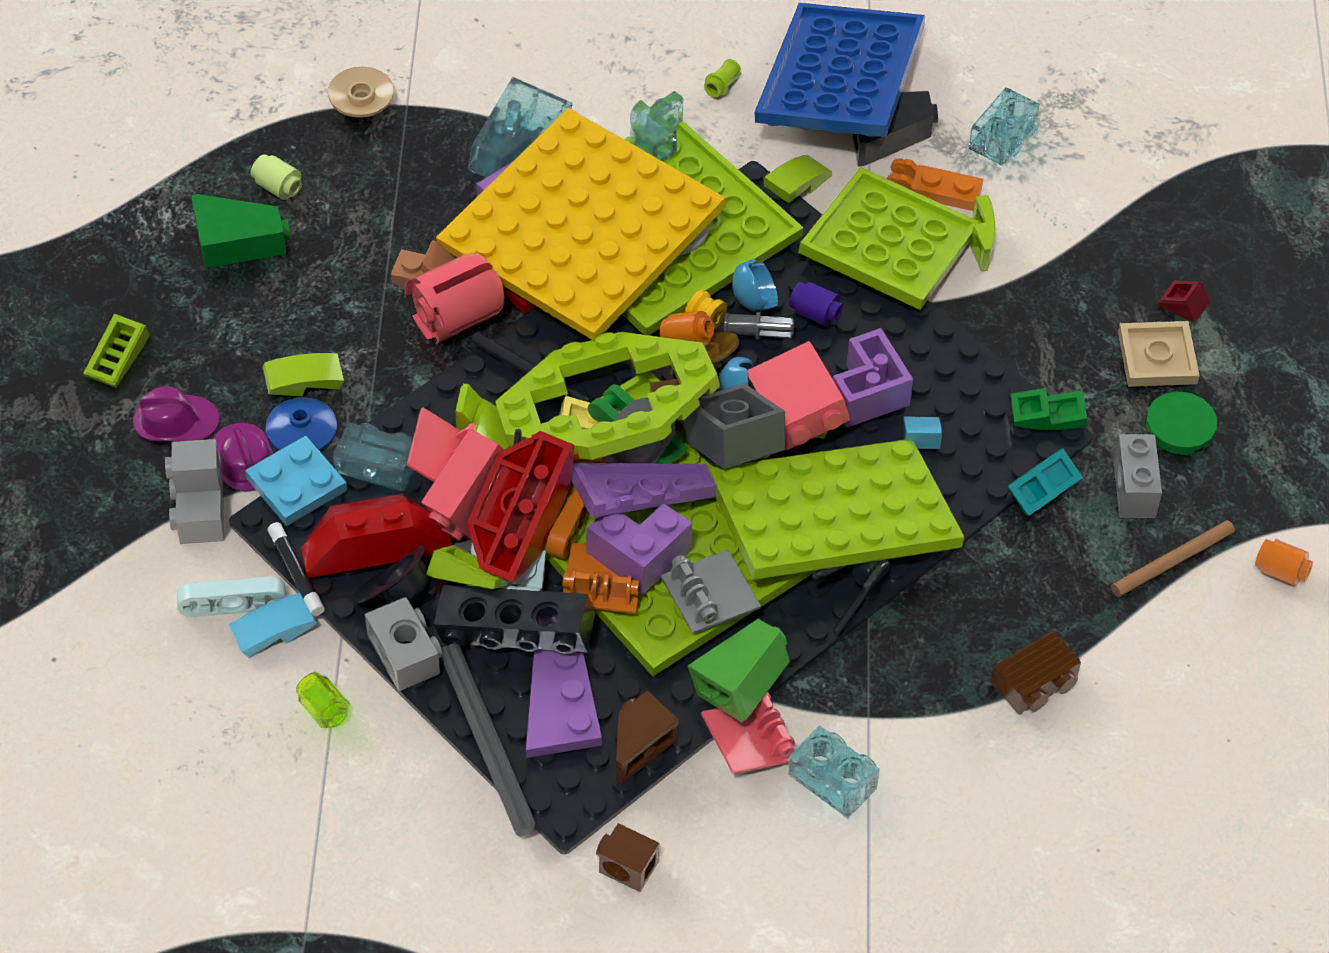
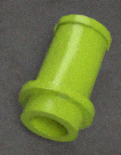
(717, 83)

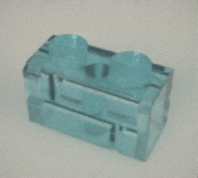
(374, 455)

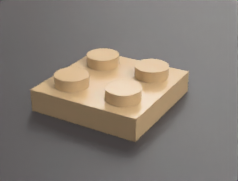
(1158, 353)

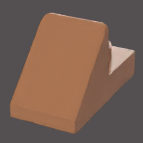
(413, 264)

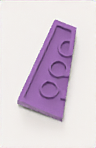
(638, 486)
(561, 705)

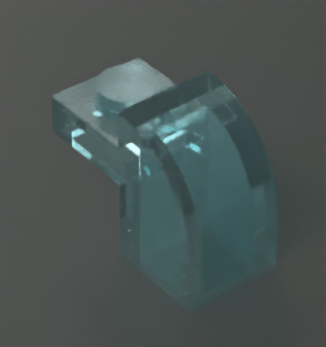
(654, 126)

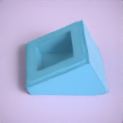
(924, 431)

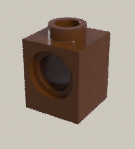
(628, 856)

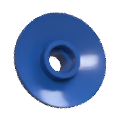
(317, 423)

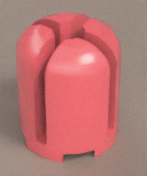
(456, 296)

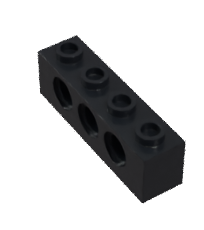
(499, 607)

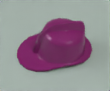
(174, 417)
(239, 449)

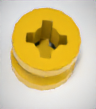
(703, 302)

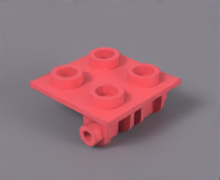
(433, 444)
(755, 742)

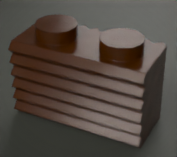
(1036, 673)

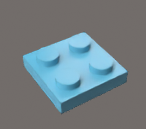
(296, 480)

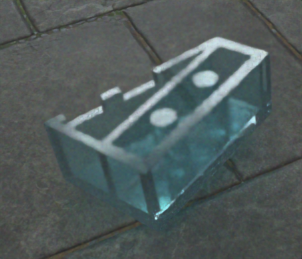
(513, 125)

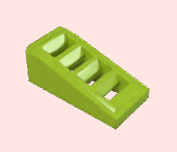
(118, 325)
(461, 567)

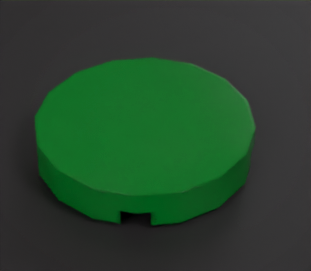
(1181, 422)

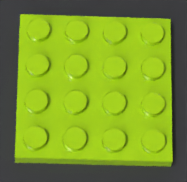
(889, 238)

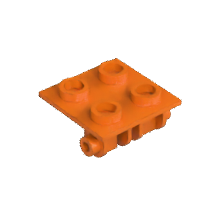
(603, 586)

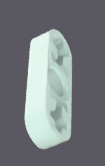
(211, 596)

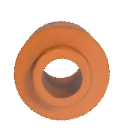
(688, 326)
(1284, 561)

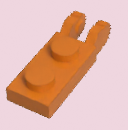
(937, 184)

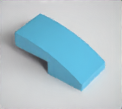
(276, 620)

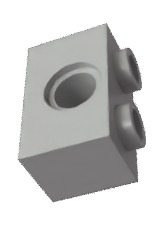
(1137, 476)
(404, 662)

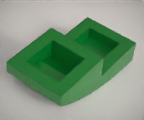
(1054, 412)

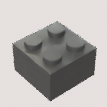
(736, 426)

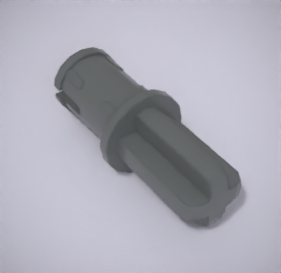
(759, 325)

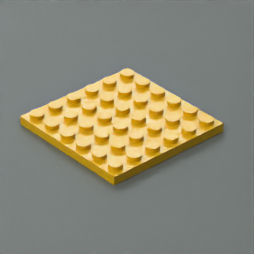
(583, 222)

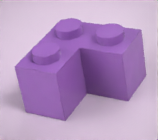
(875, 378)
(641, 549)

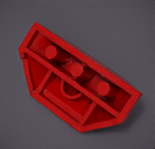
(520, 504)
(370, 535)

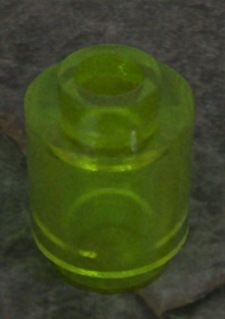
(322, 700)

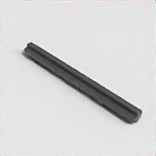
(488, 740)

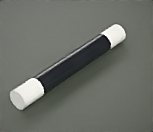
(295, 569)

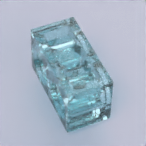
(1004, 126)
(827, 776)

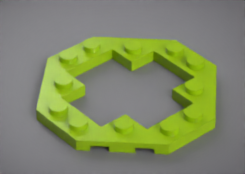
(640, 428)

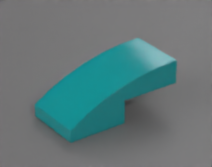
(1044, 482)

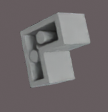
(198, 491)

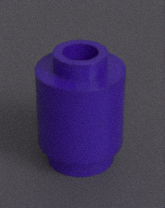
(816, 303)

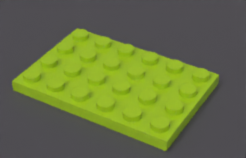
(834, 508)

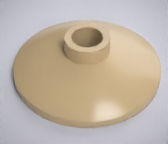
(360, 91)

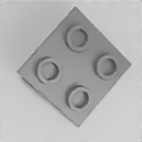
(709, 590)

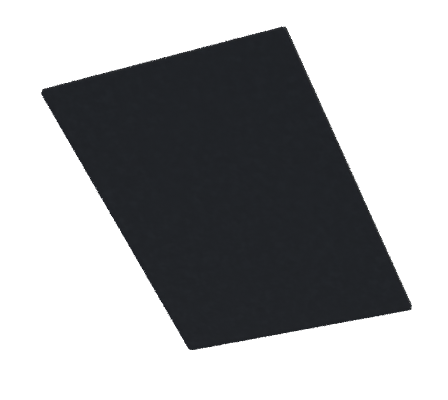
(578, 789)

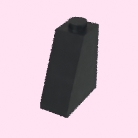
(909, 125)

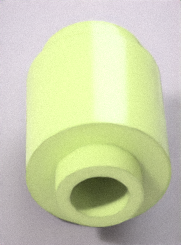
(276, 176)

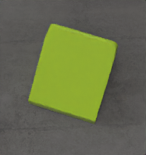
(466, 406)

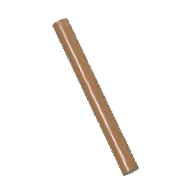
(1172, 558)

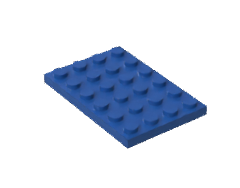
(840, 69)

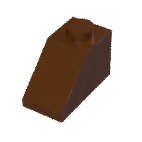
(643, 734)

